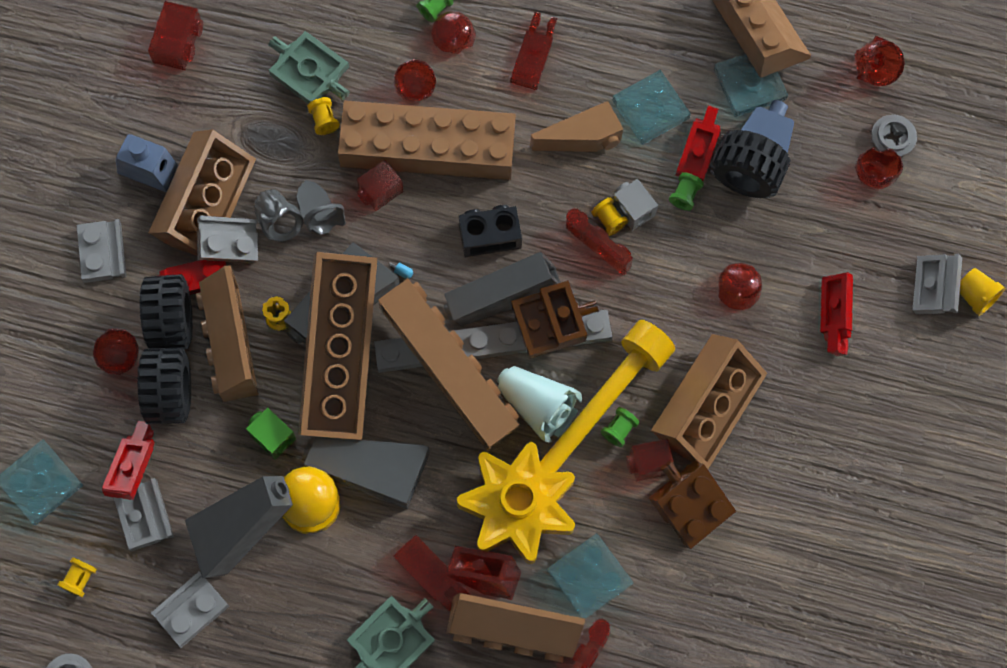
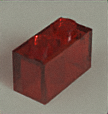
(175, 36)

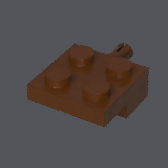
(551, 319)
(691, 502)

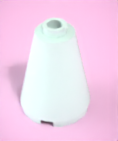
(539, 401)

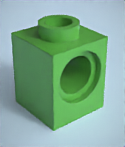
(270, 433)

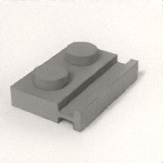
(227, 239)
(101, 251)
(937, 284)
(145, 517)
(190, 609)

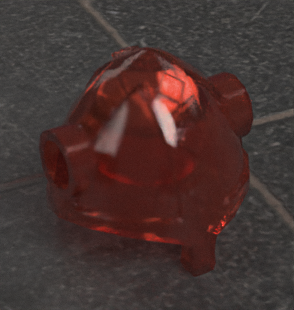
(879, 62)

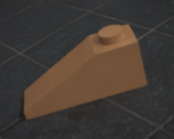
(583, 132)

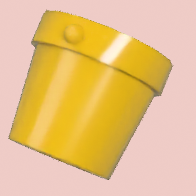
(980, 291)

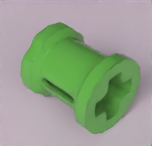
(432, 8)
(686, 191)
(619, 427)

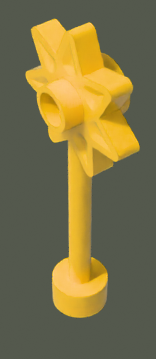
(523, 497)

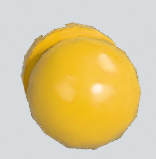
(313, 500)

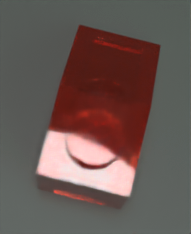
(485, 571)

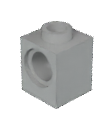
(634, 203)

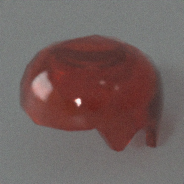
(453, 32)
(414, 81)
(879, 168)
(739, 286)
(116, 351)

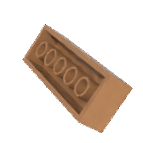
(427, 139)
(337, 346)
(447, 364)

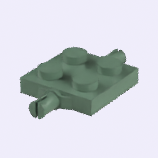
(308, 68)
(392, 636)

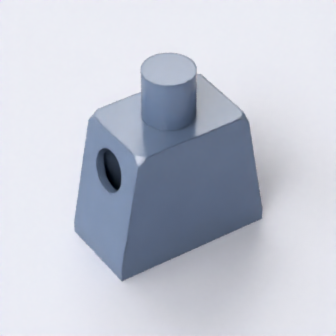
(772, 123)
(141, 162)

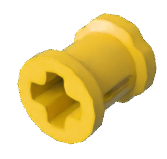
(323, 116)
(609, 216)
(269, 310)
(77, 577)

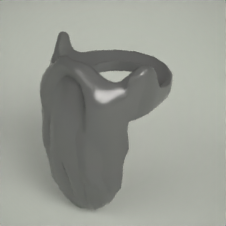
(271, 206)
(317, 209)

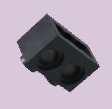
(491, 239)

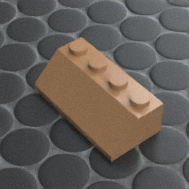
(763, 34)
(203, 185)
(227, 336)
(710, 400)
(514, 626)

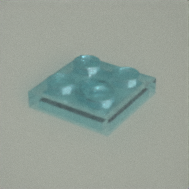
(744, 86)
(651, 107)
(39, 482)
(590, 576)

